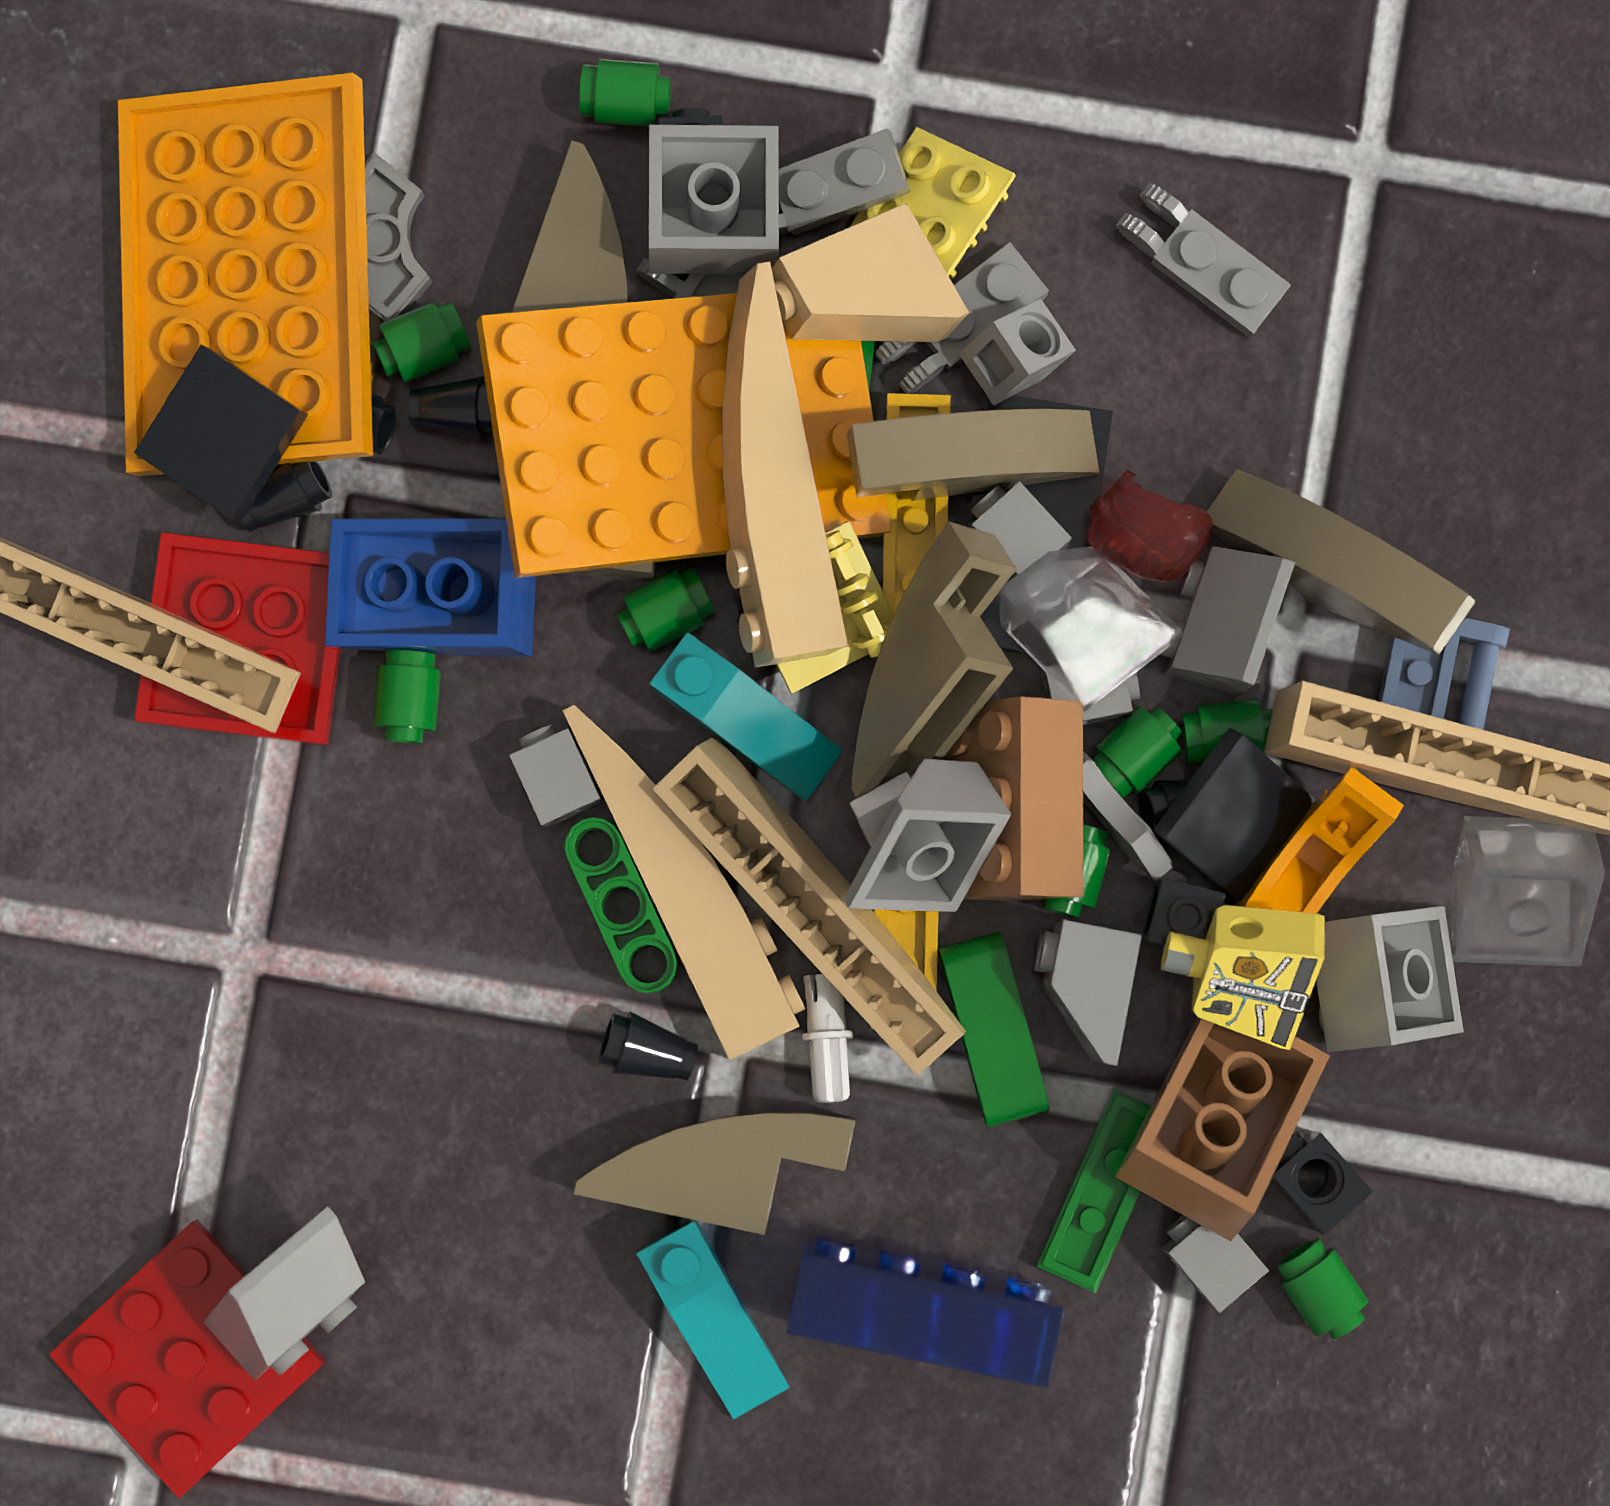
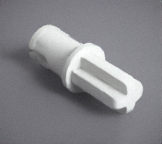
(827, 1040)

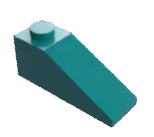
(745, 717)
(712, 1317)

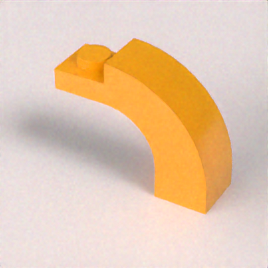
(1324, 846)

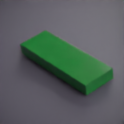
(1096, 1200)

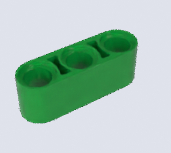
(599, 882)
(995, 1027)

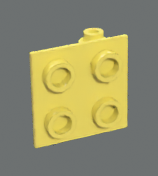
(948, 194)
(862, 607)

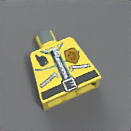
(1251, 969)

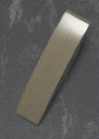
(578, 247)
(970, 451)
(1340, 563)
(934, 659)
(720, 1167)

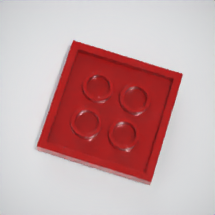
(263, 600)
(165, 1373)

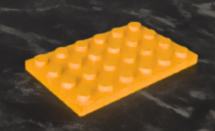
(254, 244)
(617, 430)

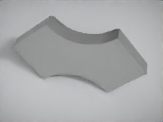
(393, 272)
(1122, 822)

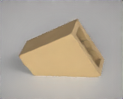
(868, 285)

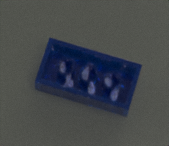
(925, 1314)

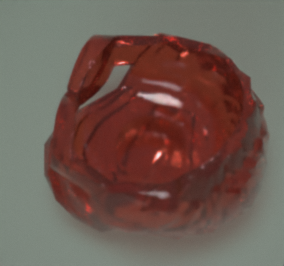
(1147, 531)

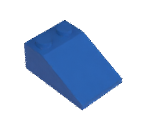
(427, 588)

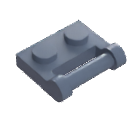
(1422, 679)

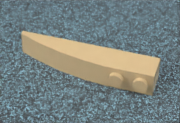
(770, 492)
(143, 637)
(1438, 757)
(805, 899)
(698, 907)

